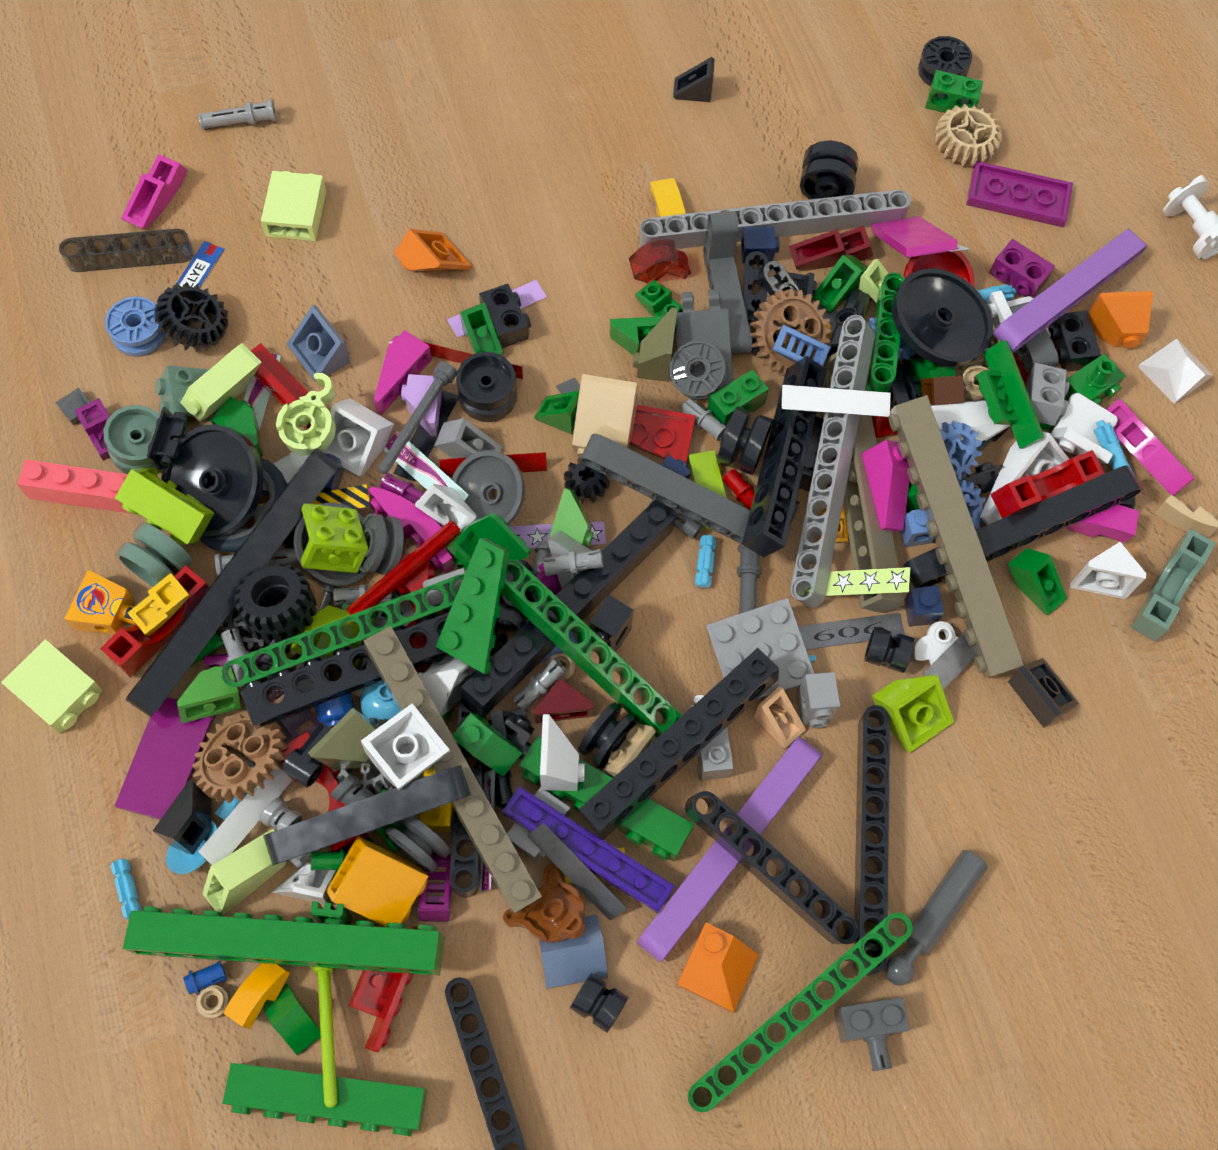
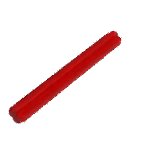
(405, 568)

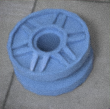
(133, 326)

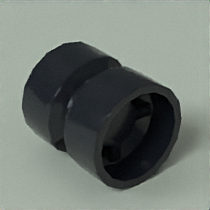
(889, 649)
(599, 1002)

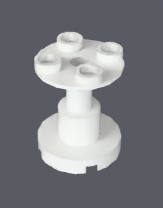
(1204, 222)

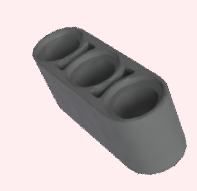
(1038, 349)

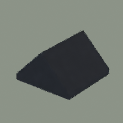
(1042, 692)

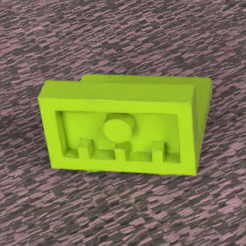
(334, 537)

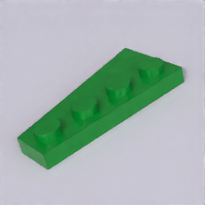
(475, 608)

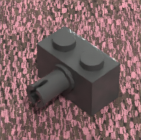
(873, 1024)

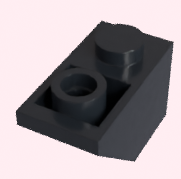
(186, 820)

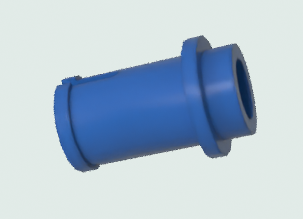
(204, 978)

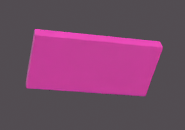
(914, 236)

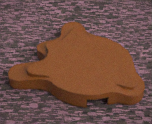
(554, 915)

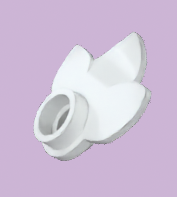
(931, 646)

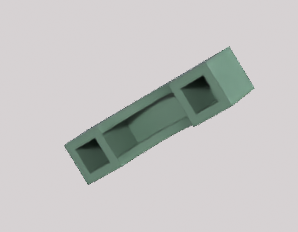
(1177, 574)

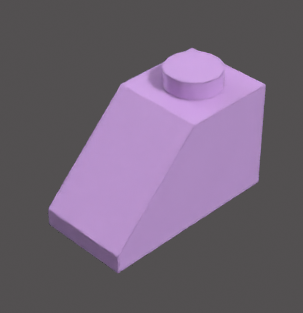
(414, 392)

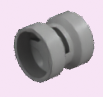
(279, 815)

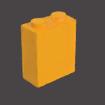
(377, 883)

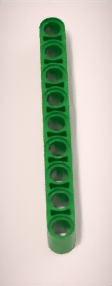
(334, 629)
(580, 653)
(816, 1005)

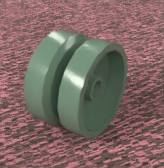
(128, 437)
(153, 555)

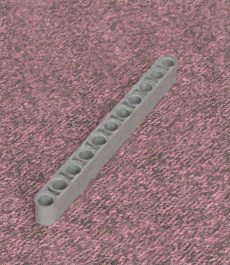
(786, 218)
(834, 472)

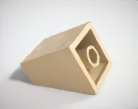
(605, 409)

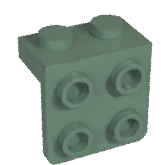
(173, 386)

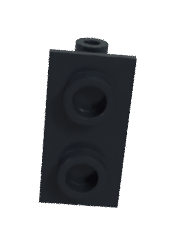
(163, 448)
(984, 476)

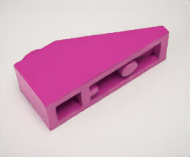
(403, 357)
(888, 483)

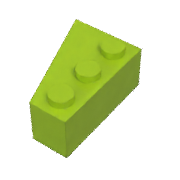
(164, 505)

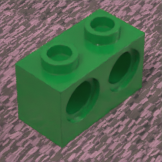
(952, 90)

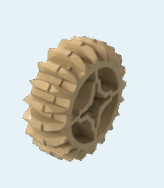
(968, 135)

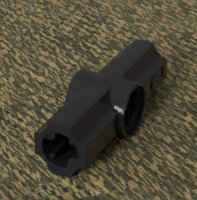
(856, 304)

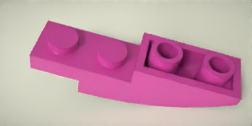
(1149, 449)
(414, 522)

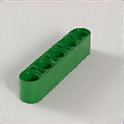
(883, 344)

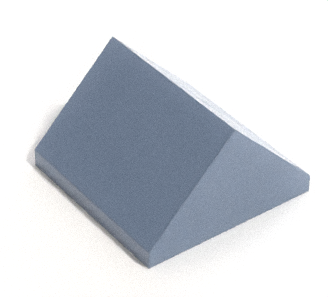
(318, 344)
(575, 959)

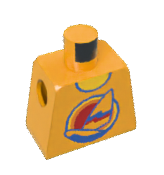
(100, 606)

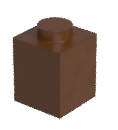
(944, 389)

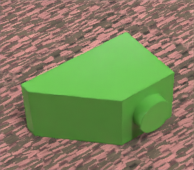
(572, 519)
(208, 696)

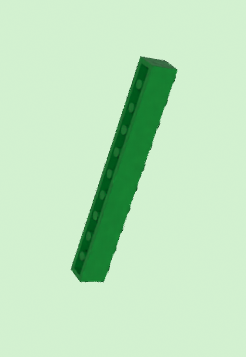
(285, 942)

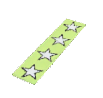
(867, 581)

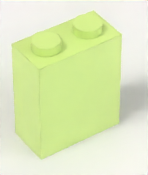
(293, 205)
(53, 686)

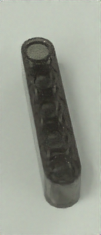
(126, 250)

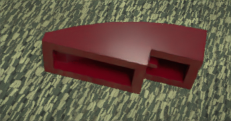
(828, 248)

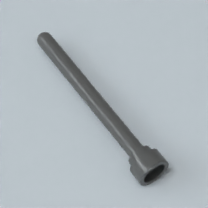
(443, 374)

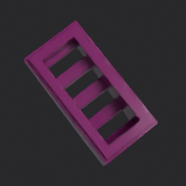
(437, 907)

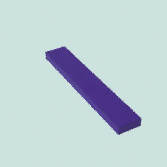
(591, 850)

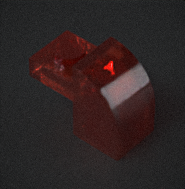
(657, 259)

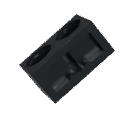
(506, 315)
(1074, 340)

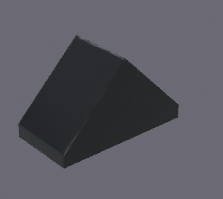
(695, 83)

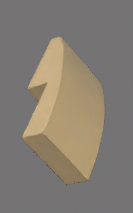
(1178, 515)

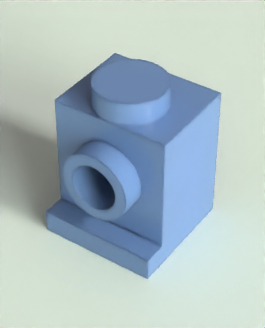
(915, 525)

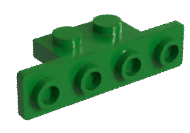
(1007, 395)

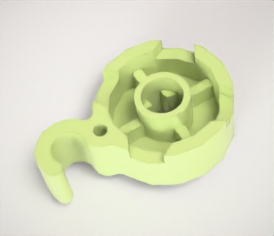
(308, 409)

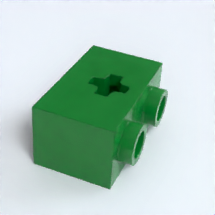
(745, 392)

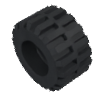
(271, 585)

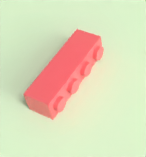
(71, 485)

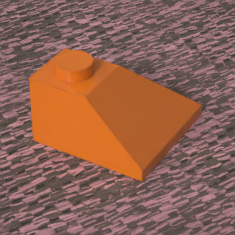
(430, 252)
(1122, 317)
(718, 967)

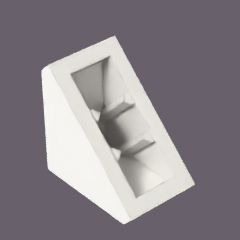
(445, 505)

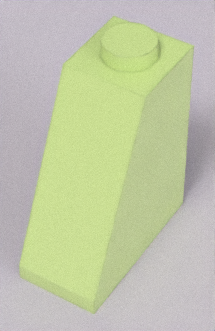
(223, 380)
(239, 875)

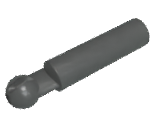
(937, 915)

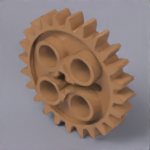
(799, 311)
(228, 776)

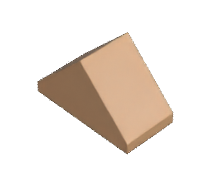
(779, 718)

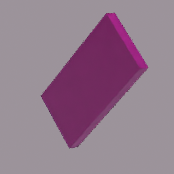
(1019, 194)
(162, 761)

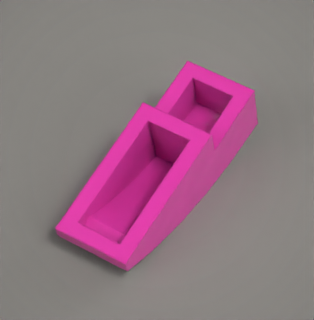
(154, 192)
(1115, 523)

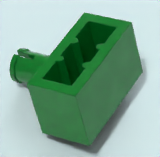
(1096, 380)

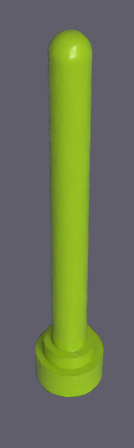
(327, 1035)

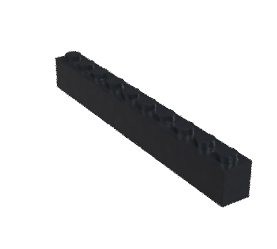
(581, 596)

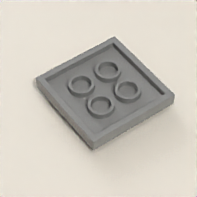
(773, 632)

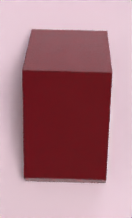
(564, 703)

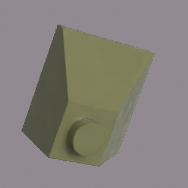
(656, 350)
(342, 744)

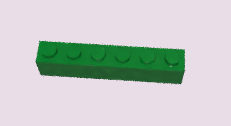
(648, 825)
(303, 1094)

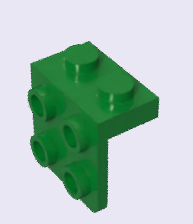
(490, 527)

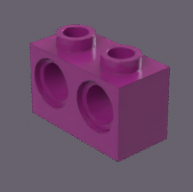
(1021, 269)

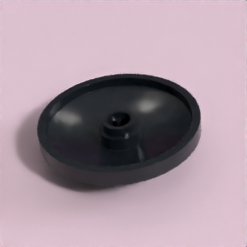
(942, 317)
(221, 473)

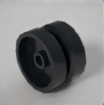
(828, 170)
(486, 386)
(740, 439)

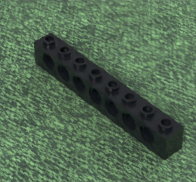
(782, 466)
(265, 713)
(679, 743)

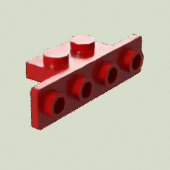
(381, 997)

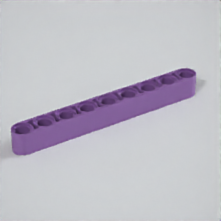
(1070, 290)
(717, 862)

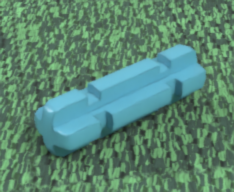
(705, 561)
(125, 887)

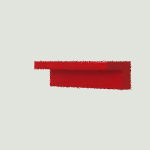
(277, 379)

